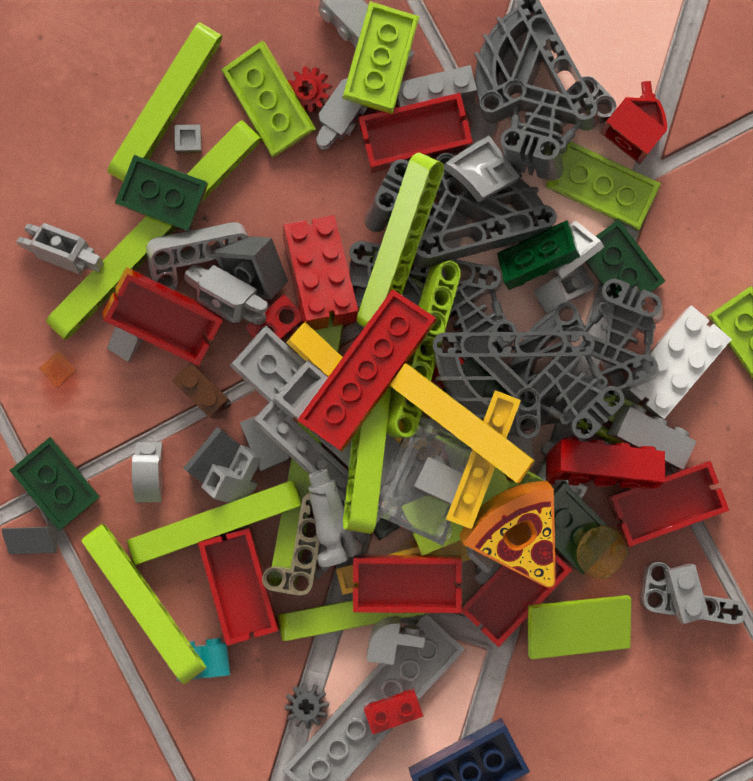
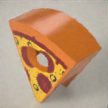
(518, 531)

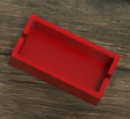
(420, 127)
(320, 272)
(161, 316)
(673, 505)
(407, 583)
(237, 586)
(504, 601)

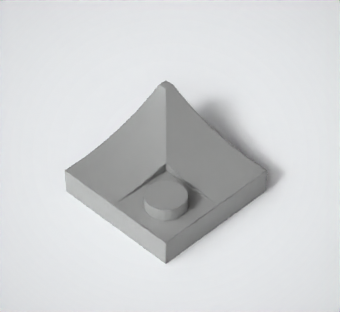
(482, 169)

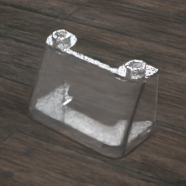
(407, 506)

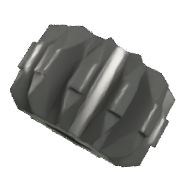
(312, 699)

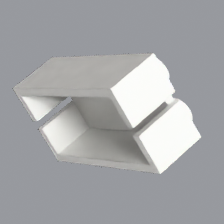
(682, 358)

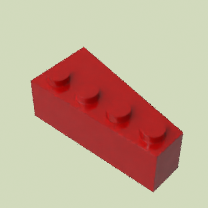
(605, 464)

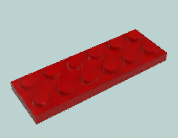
(367, 370)

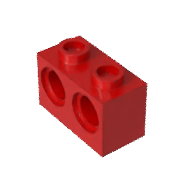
(273, 319)
(393, 711)

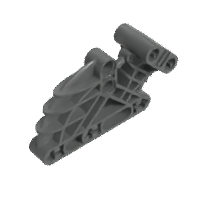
(539, 140)
(491, 214)
(469, 315)
(626, 318)
(581, 398)

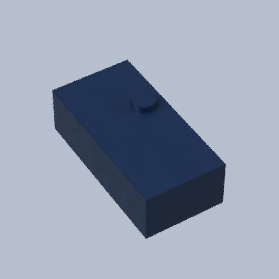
(481, 756)

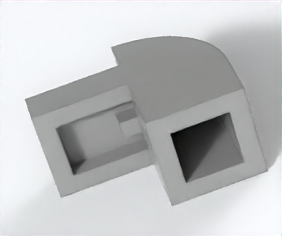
(147, 472)
(233, 482)
(389, 634)

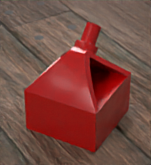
(637, 124)

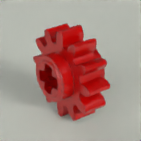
(319, 88)

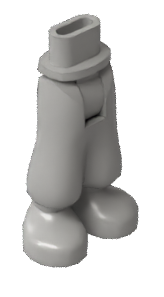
(328, 517)

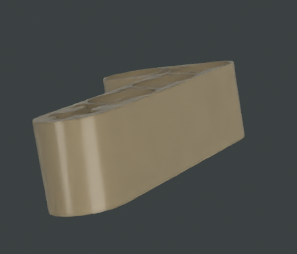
(298, 567)

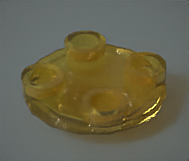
(601, 552)

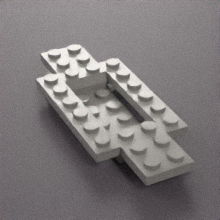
(289, 387)

